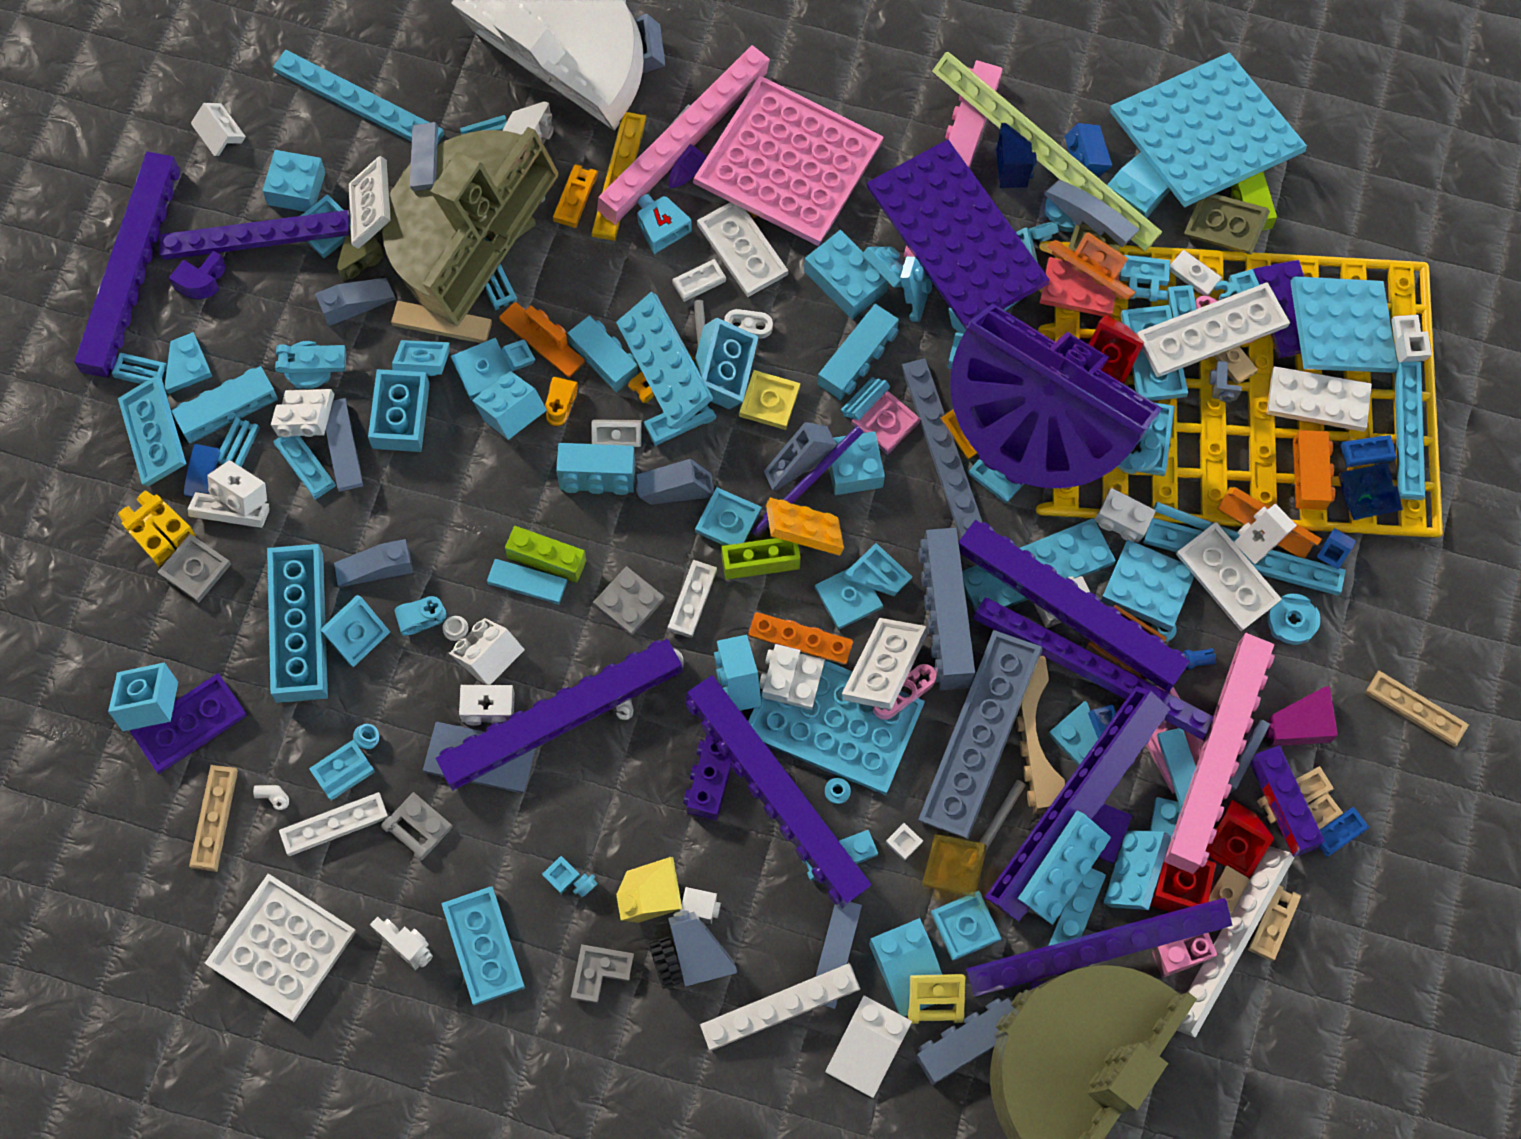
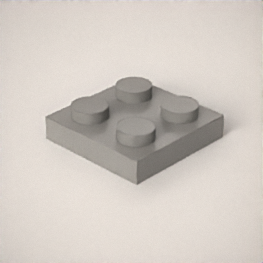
(194, 568)
(628, 601)

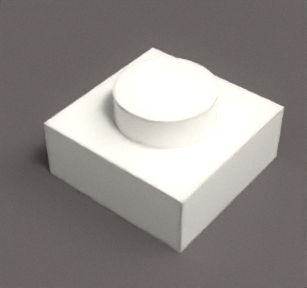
(904, 841)

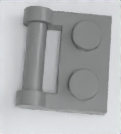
(423, 820)

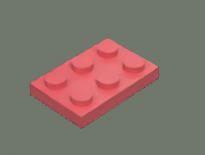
(1075, 290)

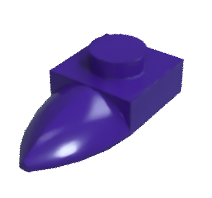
(686, 166)

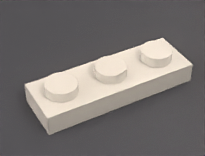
(209, 508)
(692, 599)

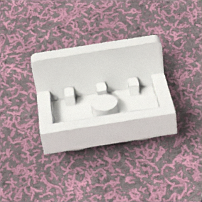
(1124, 516)

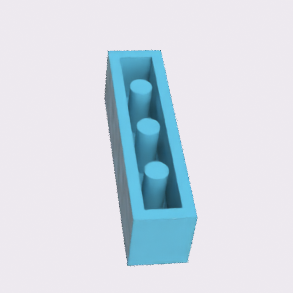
(858, 352)
(221, 405)

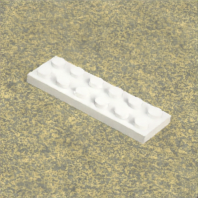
(1212, 329)

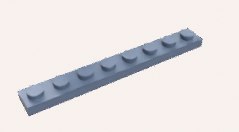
(941, 445)

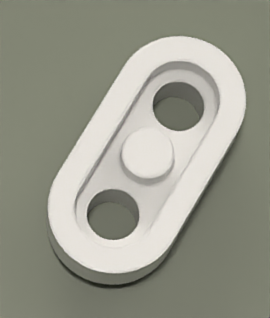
(750, 320)

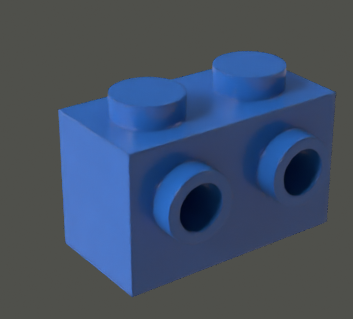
(1089, 148)

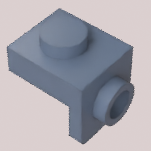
(1218, 380)

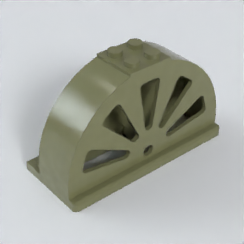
(443, 226)
(1082, 1051)

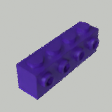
(709, 781)

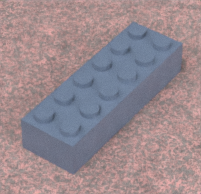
(947, 608)

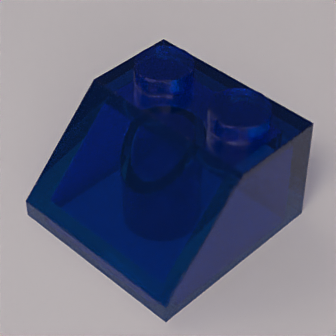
(1014, 158)

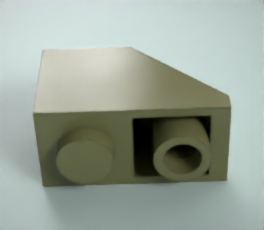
(355, 260)

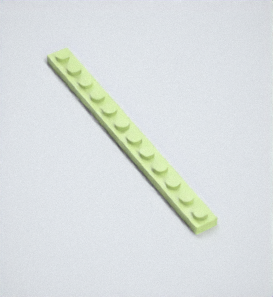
(1047, 150)

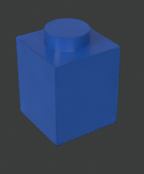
(1336, 548)

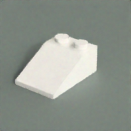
(868, 1046)

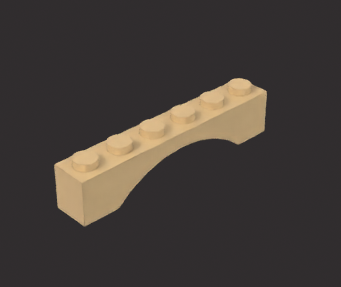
(1042, 778)

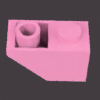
(1183, 954)

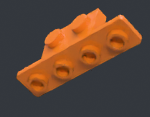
(1096, 260)
(543, 337)
(796, 636)

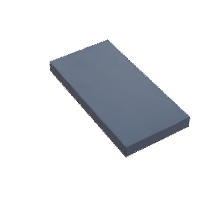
(510, 776)

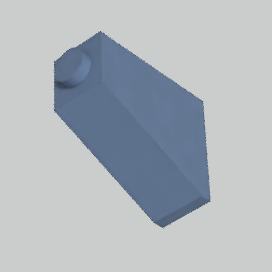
(675, 483)
(697, 950)

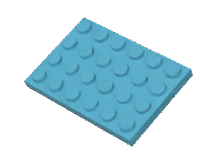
(839, 733)

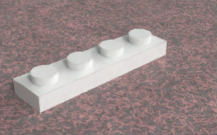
(333, 824)

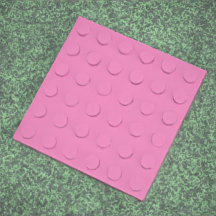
(788, 160)

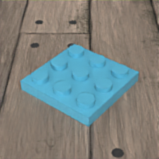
(1148, 585)

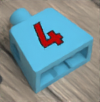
(662, 222)

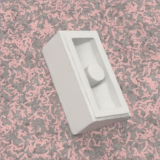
(617, 432)

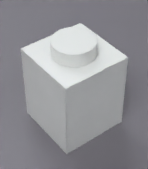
(701, 903)

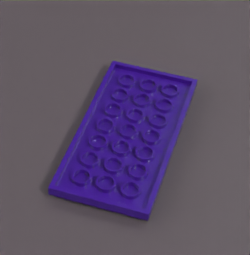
(957, 232)

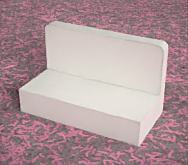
(216, 127)

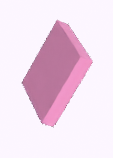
(889, 420)

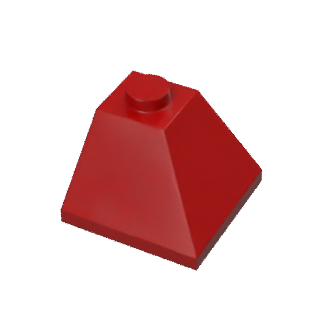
(1119, 344)
(1240, 839)

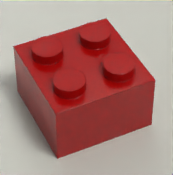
(1181, 889)

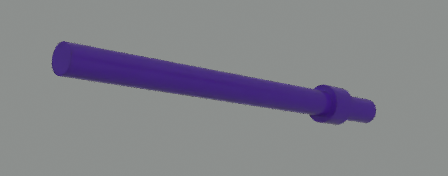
(813, 475)

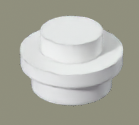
(455, 628)

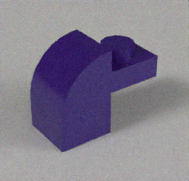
(198, 282)

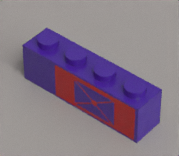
(1286, 801)

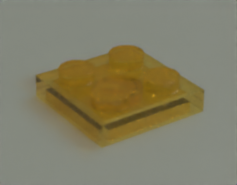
(954, 865)

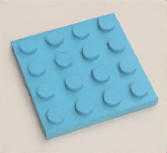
(1343, 324)

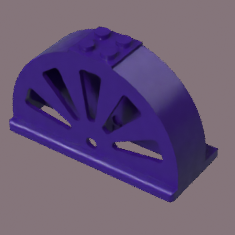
(1042, 404)

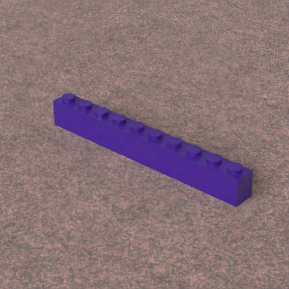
(127, 265)
(1072, 605)
(559, 714)
(777, 792)
(1083, 792)

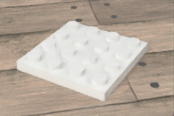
(280, 947)

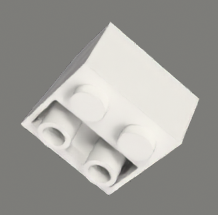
(536, 117)
(487, 651)

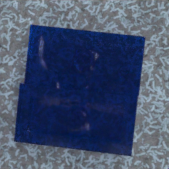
(1370, 491)

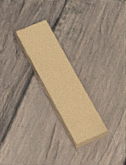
(421, 319)
(1416, 709)
(213, 818)

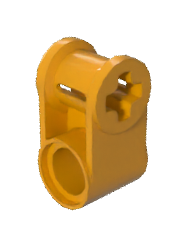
(560, 399)

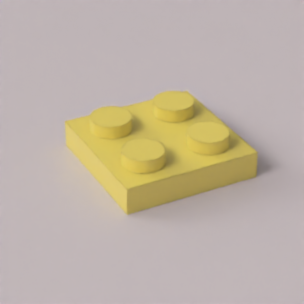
(769, 399)

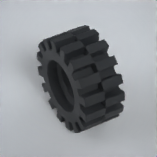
(665, 962)

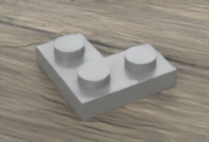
(594, 965)

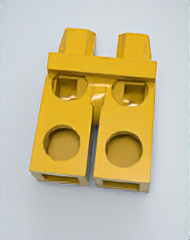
(149, 520)

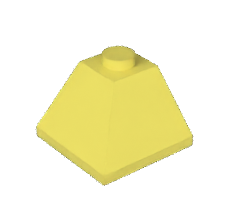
(649, 892)

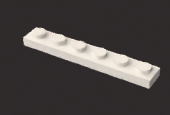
(780, 1007)

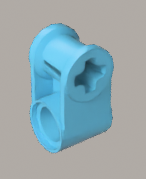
(417, 615)

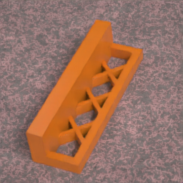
(1243, 508)

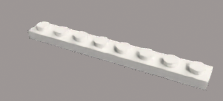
(1233, 939)

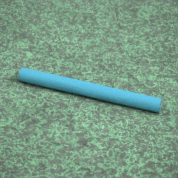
(1190, 519)

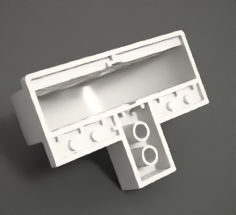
(575, 46)

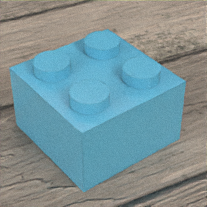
(293, 181)
(509, 405)
(858, 466)
(738, 672)
(143, 697)

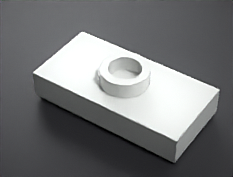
(1194, 273)
(699, 280)

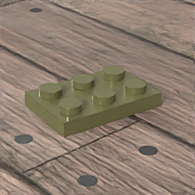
(1227, 223)

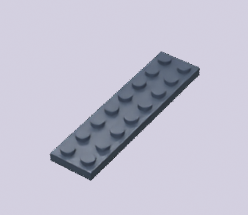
(980, 734)

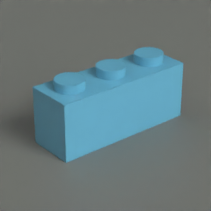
(603, 353)

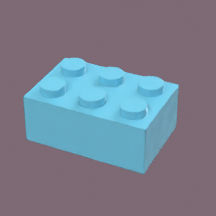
(845, 274)
(725, 361)
(398, 410)
(596, 468)

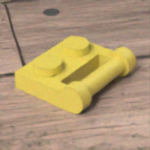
(937, 990)

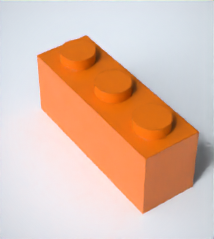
(1313, 470)

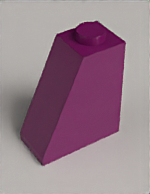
(1304, 721)

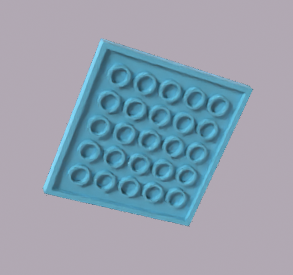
(1207, 129)

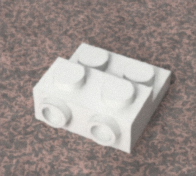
(303, 413)
(791, 677)
(407, 944)

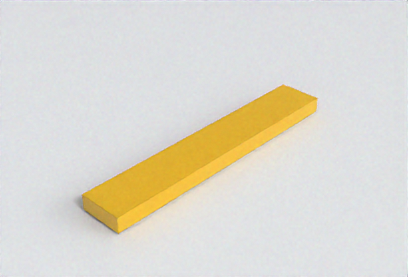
(623, 155)

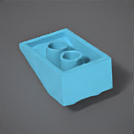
(1140, 185)
(902, 954)

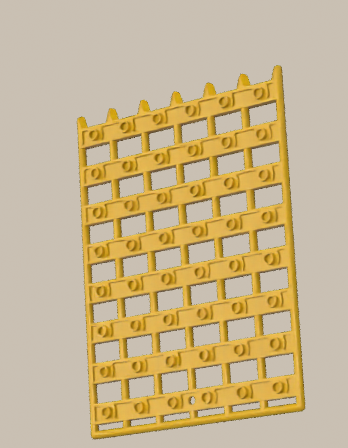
(1261, 426)

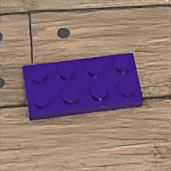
(1279, 278)
(194, 722)

